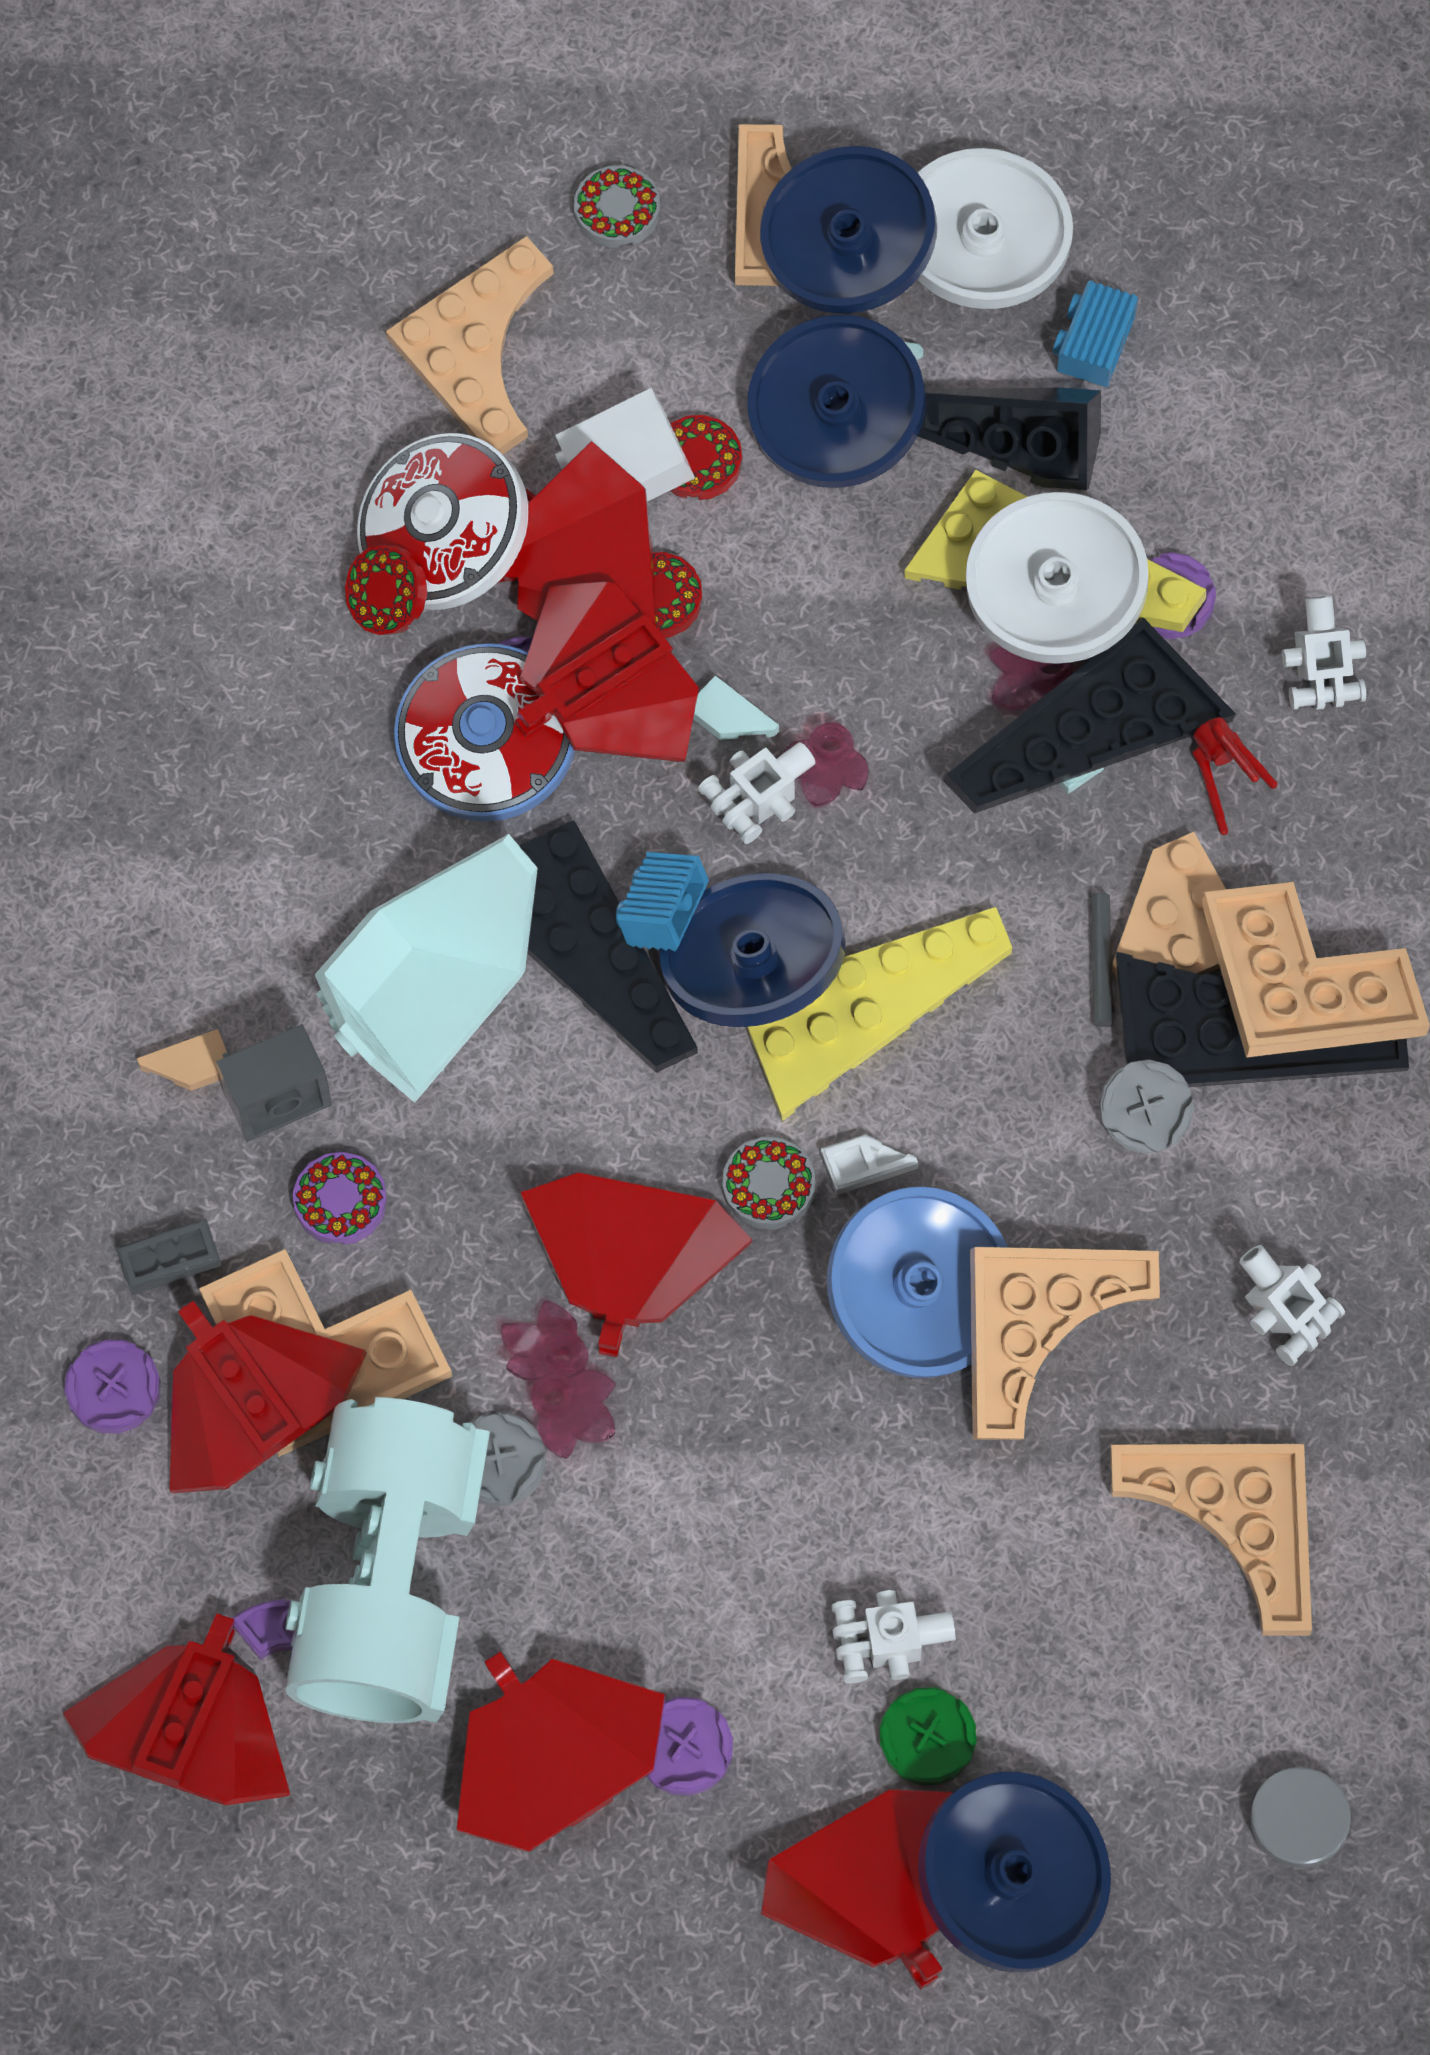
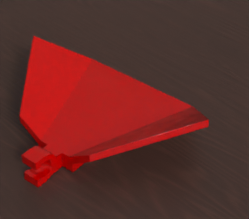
(586, 530)
(607, 676)
(630, 1247)
(249, 1395)
(187, 1723)
(553, 1751)
(861, 1884)

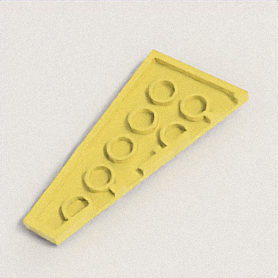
(944, 554)
(874, 1003)

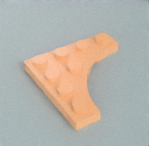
(760, 168)
(461, 338)
(1026, 1306)
(1245, 1498)

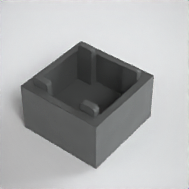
(274, 1082)

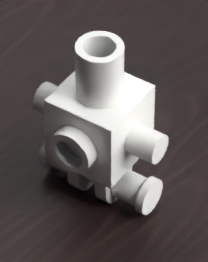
(1324, 654)
(760, 787)
(1288, 1303)
(892, 1635)

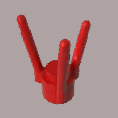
(1222, 746)

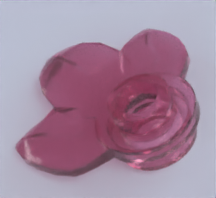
(1024, 679)
(832, 768)
(540, 1344)
(579, 1414)

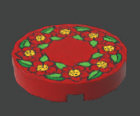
(711, 453)
(385, 589)
(675, 593)

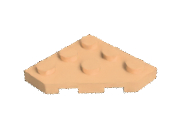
(1168, 912)

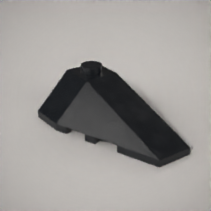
(1030, 430)

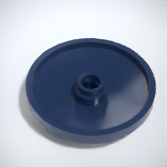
(848, 229)
(836, 401)
(756, 951)
(1014, 1872)

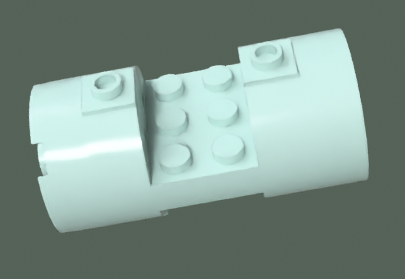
(368, 1643)

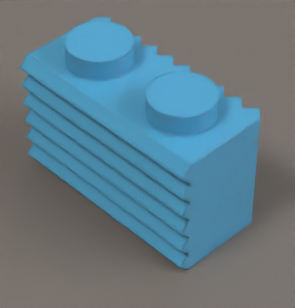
(1096, 333)
(661, 900)

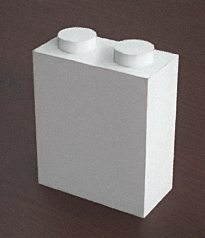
(637, 439)

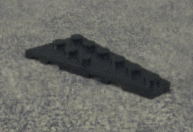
(1101, 714)
(586, 951)
(1192, 1028)

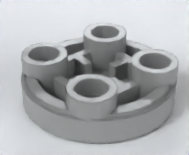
(1300, 1817)

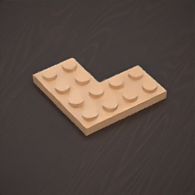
(1298, 1001)
(395, 1334)

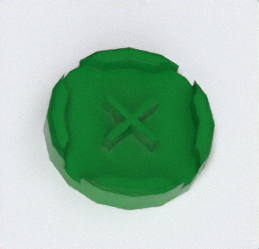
(927, 1736)

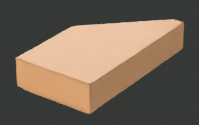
(188, 1063)

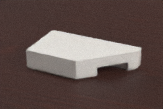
(863, 1162)

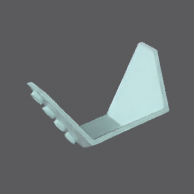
(432, 965)

